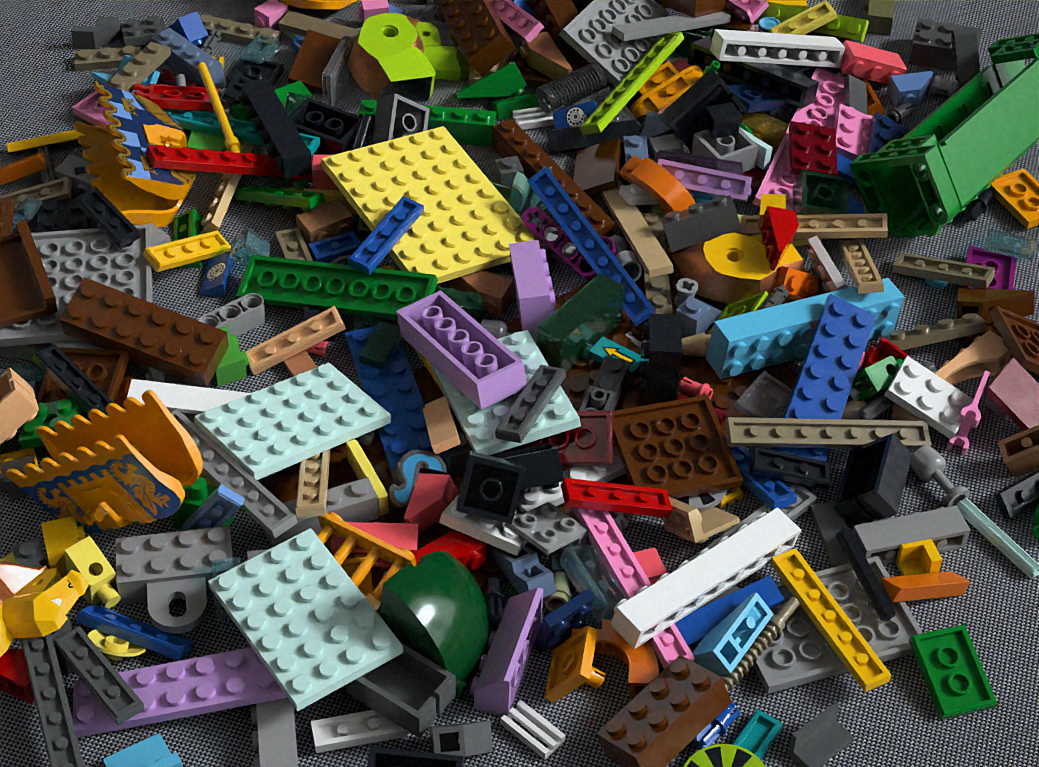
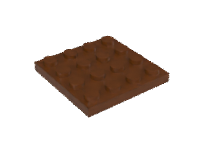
(675, 447)

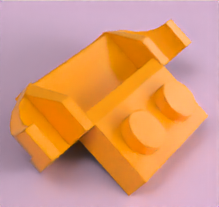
(664, 88)

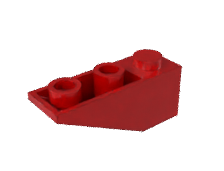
(777, 230)

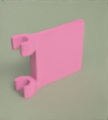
(968, 416)

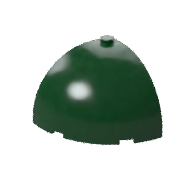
(439, 614)

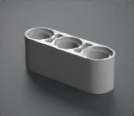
(238, 315)

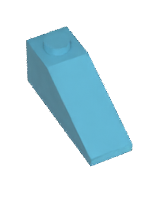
(733, 636)

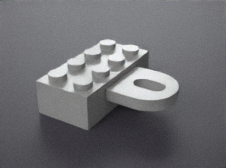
(171, 568)

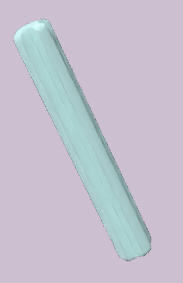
(998, 538)

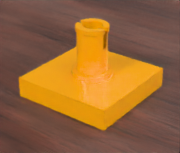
(573, 665)

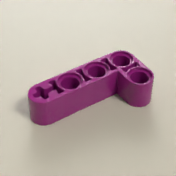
(562, 242)

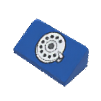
(574, 115)
(217, 275)

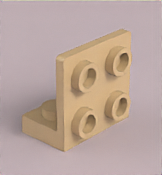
(696, 525)

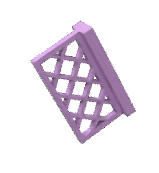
(709, 180)

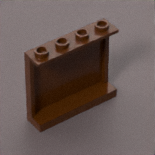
(23, 280)

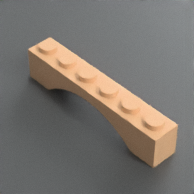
(984, 353)

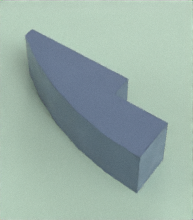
(524, 570)

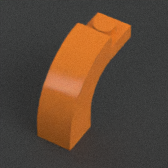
(658, 183)
(640, 661)

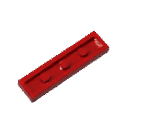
(616, 497)

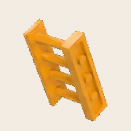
(376, 548)

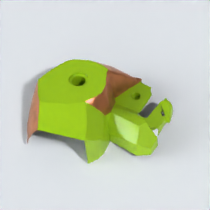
(400, 49)

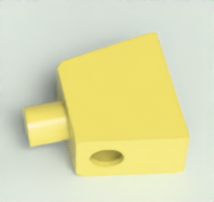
(91, 563)

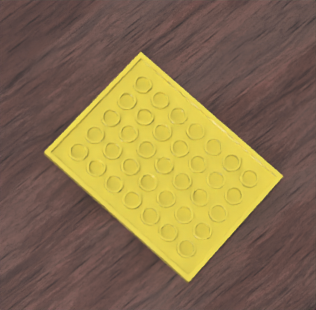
(464, 215)

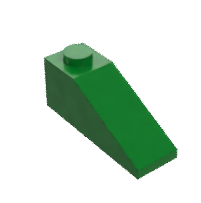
(500, 82)

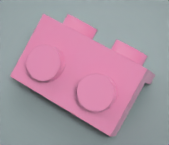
(747, 9)

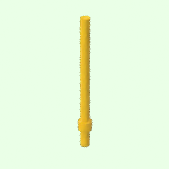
(231, 142)

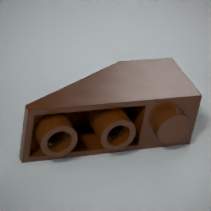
(984, 300)

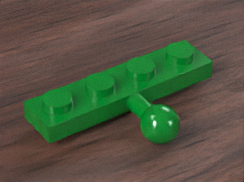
(288, 198)

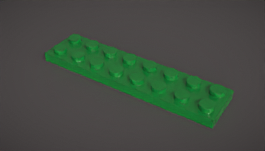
(329, 284)

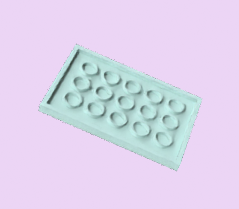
(292, 420)
(480, 424)
(305, 618)

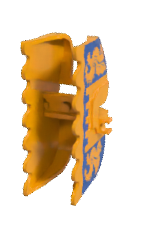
(114, 466)

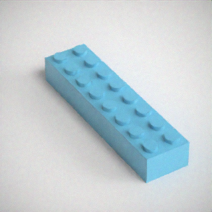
(786, 330)

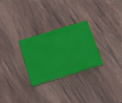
(952, 672)

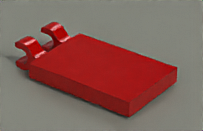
(176, 96)

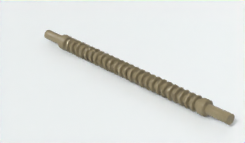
(769, 632)

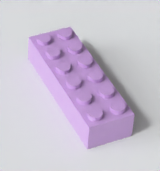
(462, 349)

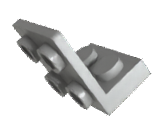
(549, 528)

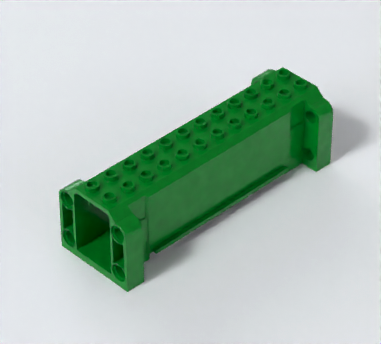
(958, 146)

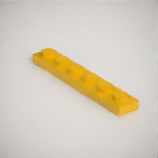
(831, 620)

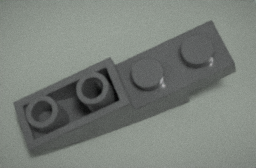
(606, 386)

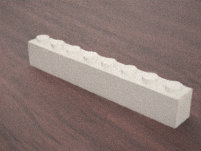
(704, 577)

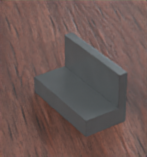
(819, 739)

